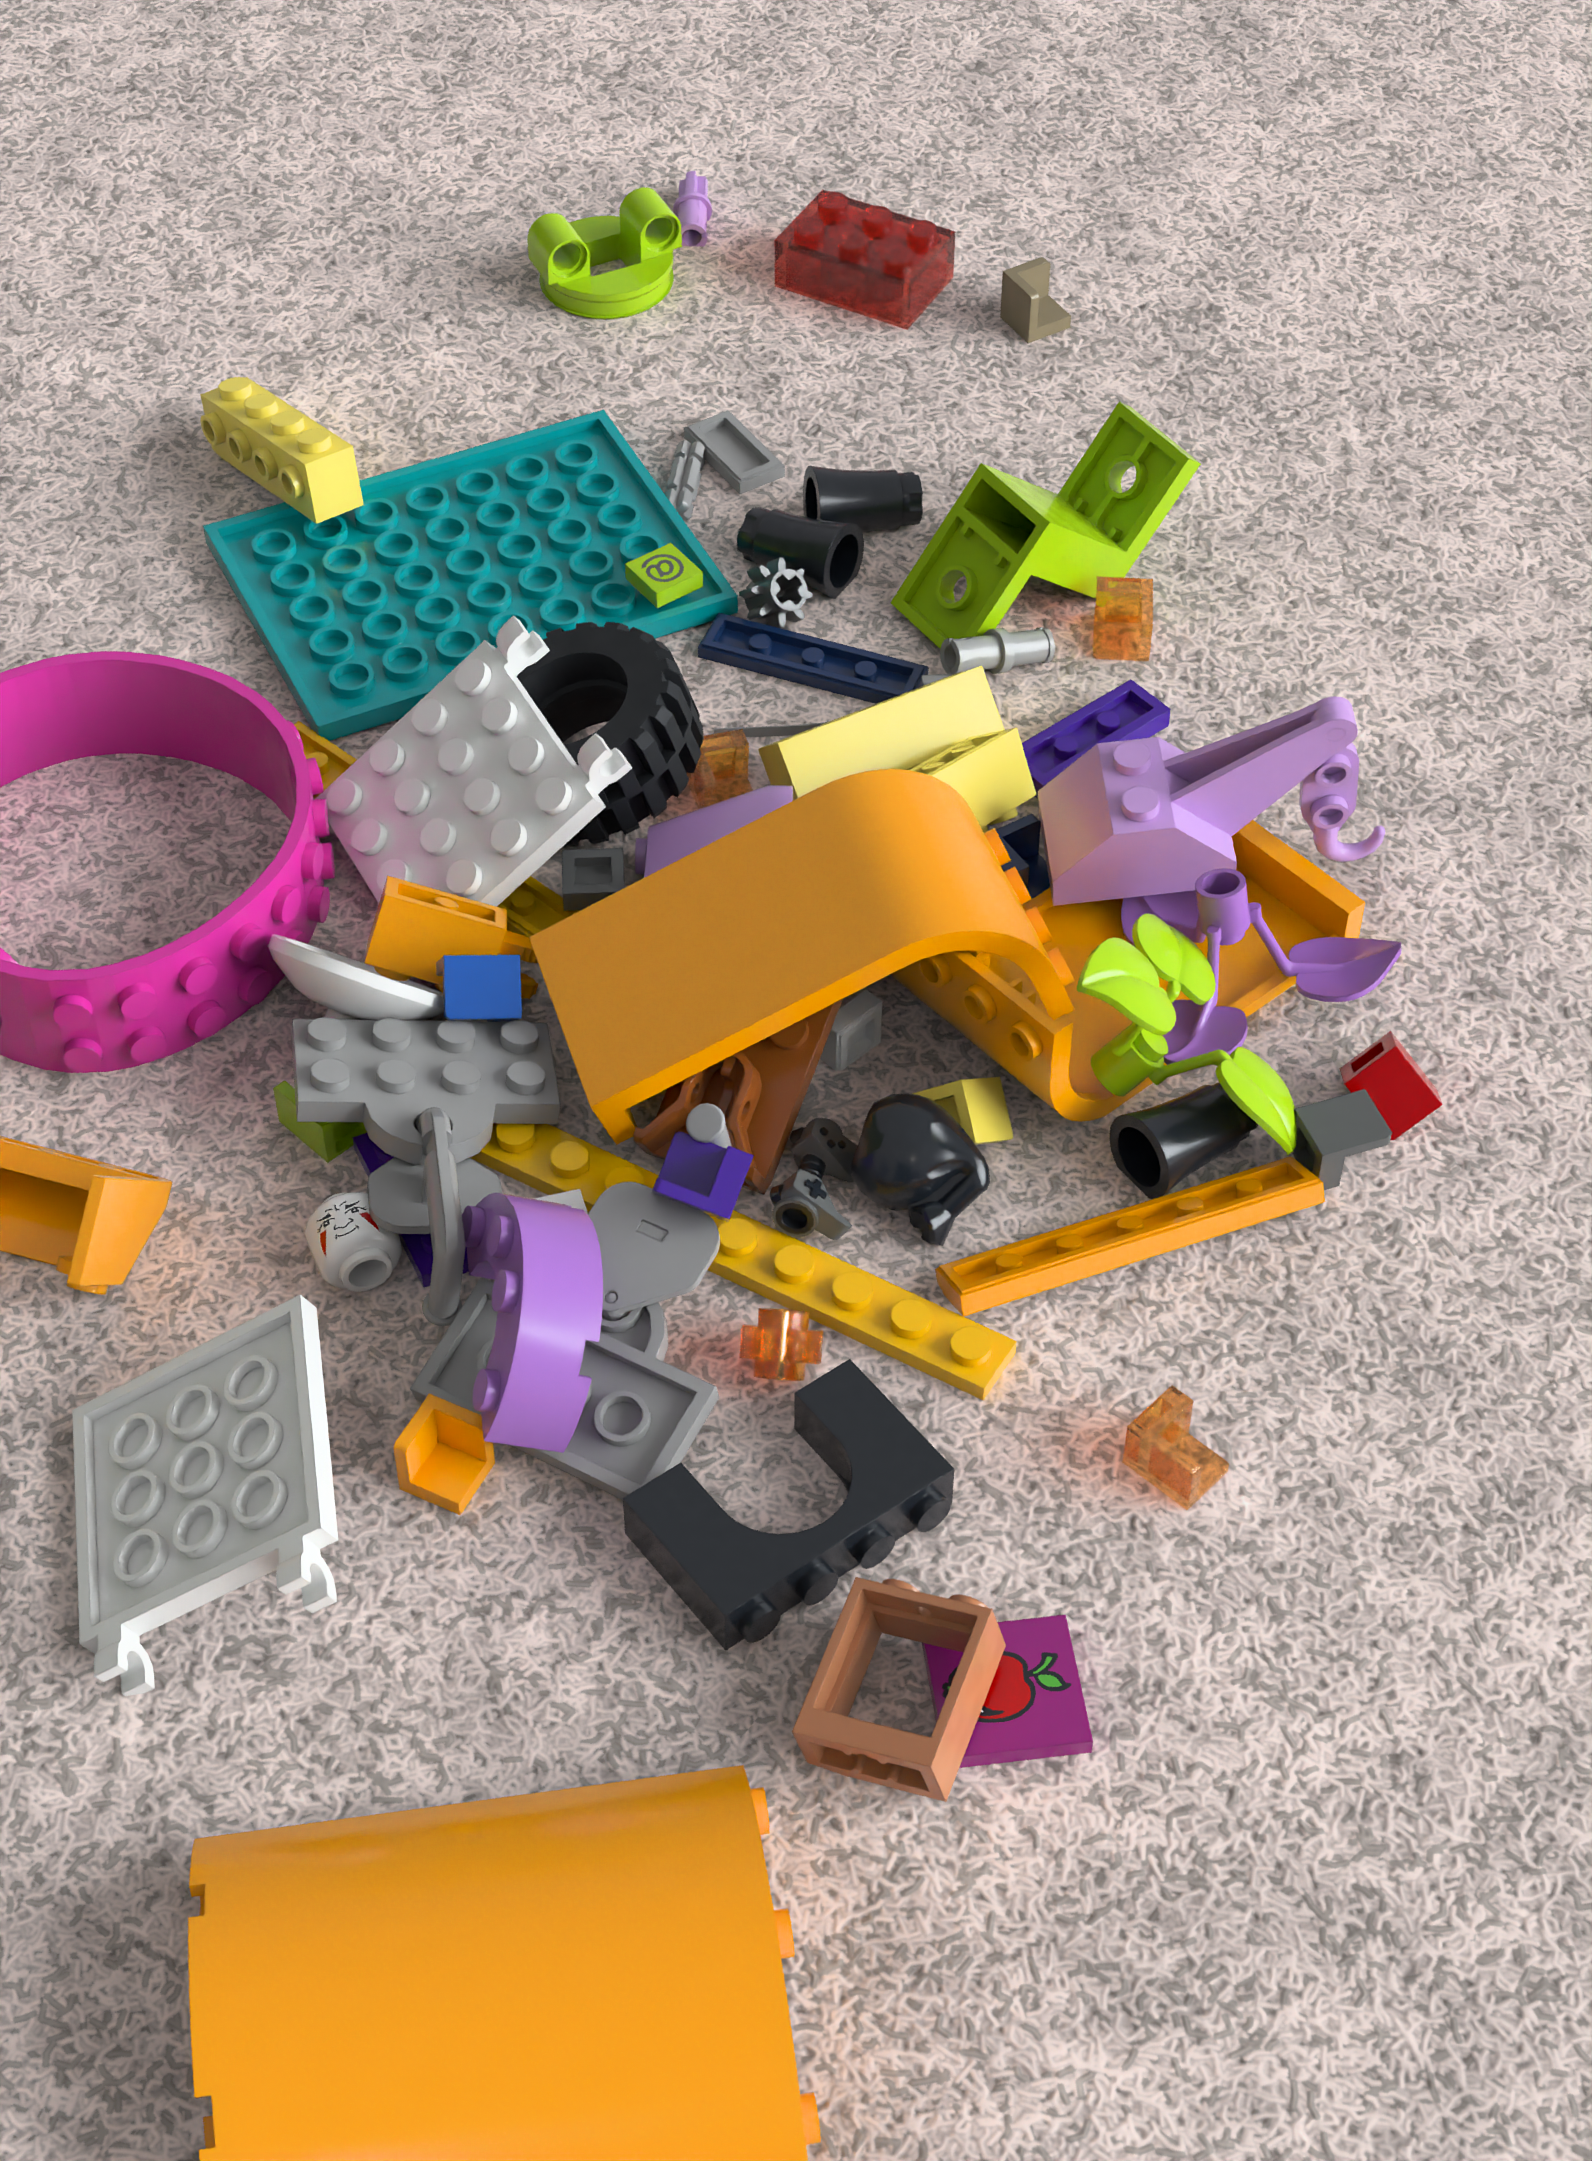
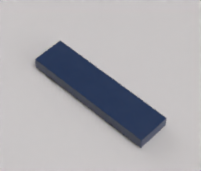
(808, 660)

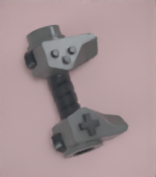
(802, 1199)

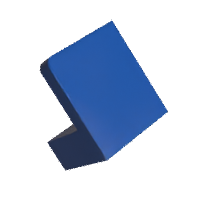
(481, 987)

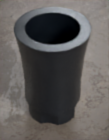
(863, 497)
(823, 549)
(1177, 1137)

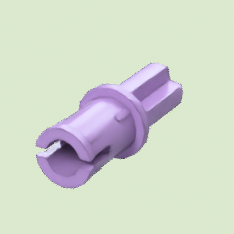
(693, 209)

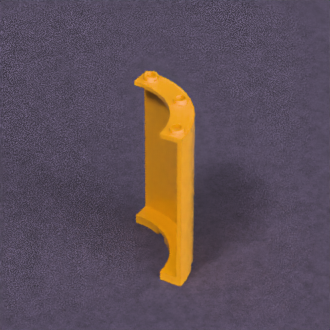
(500, 1982)

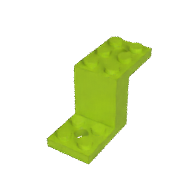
(1013, 530)

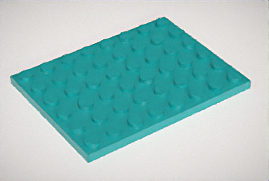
(444, 555)

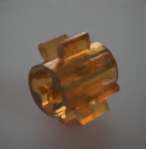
(781, 1344)

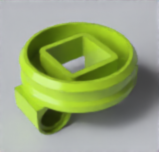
(639, 237)

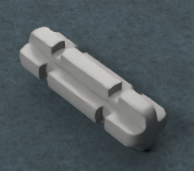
(685, 477)

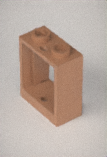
(881, 1752)

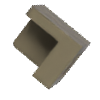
(1027, 303)

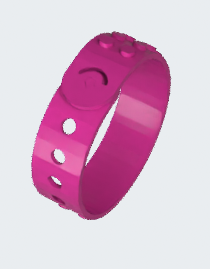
(217, 972)

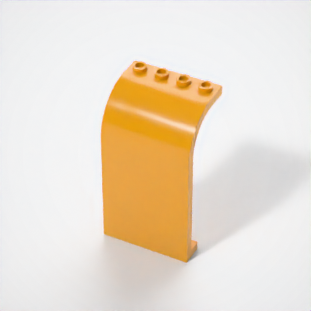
(780, 929)
(1005, 1018)

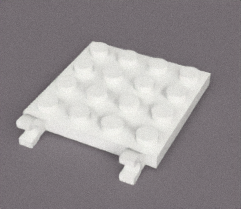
(470, 783)
(203, 1486)

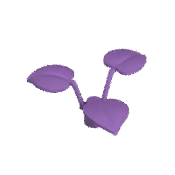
(1219, 908)

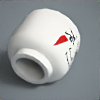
(350, 1245)

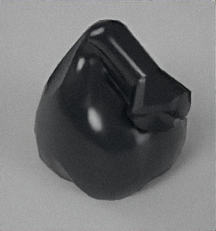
(920, 1162)

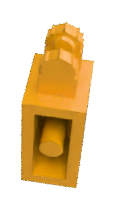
(423, 924)

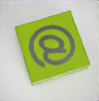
(664, 575)

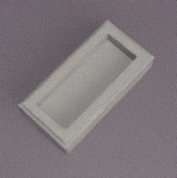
(735, 452)

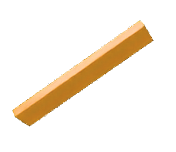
(1128, 1235)

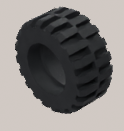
(652, 718)

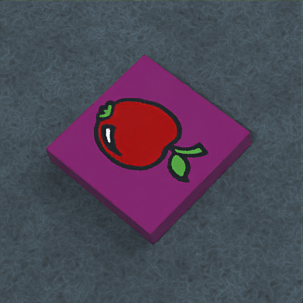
(1034, 1698)

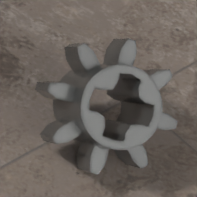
(775, 593)

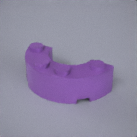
(547, 1308)

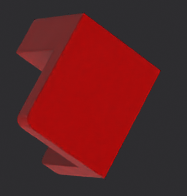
(1393, 1083)

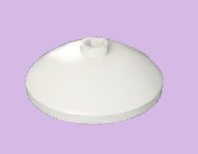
(350, 986)

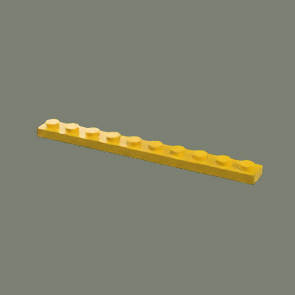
(776, 1265)

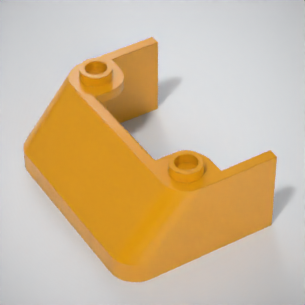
(76, 1212)

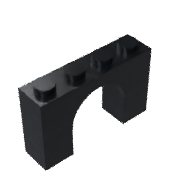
(747, 1578)

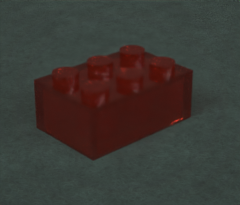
(864, 258)

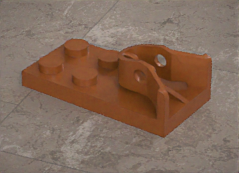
(755, 1090)

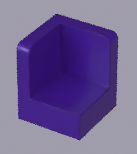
(703, 1175)

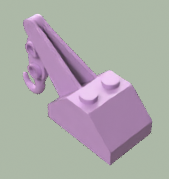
(1158, 818)

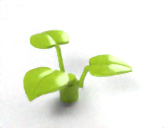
(1130, 983)

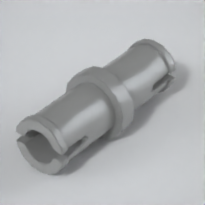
(997, 650)

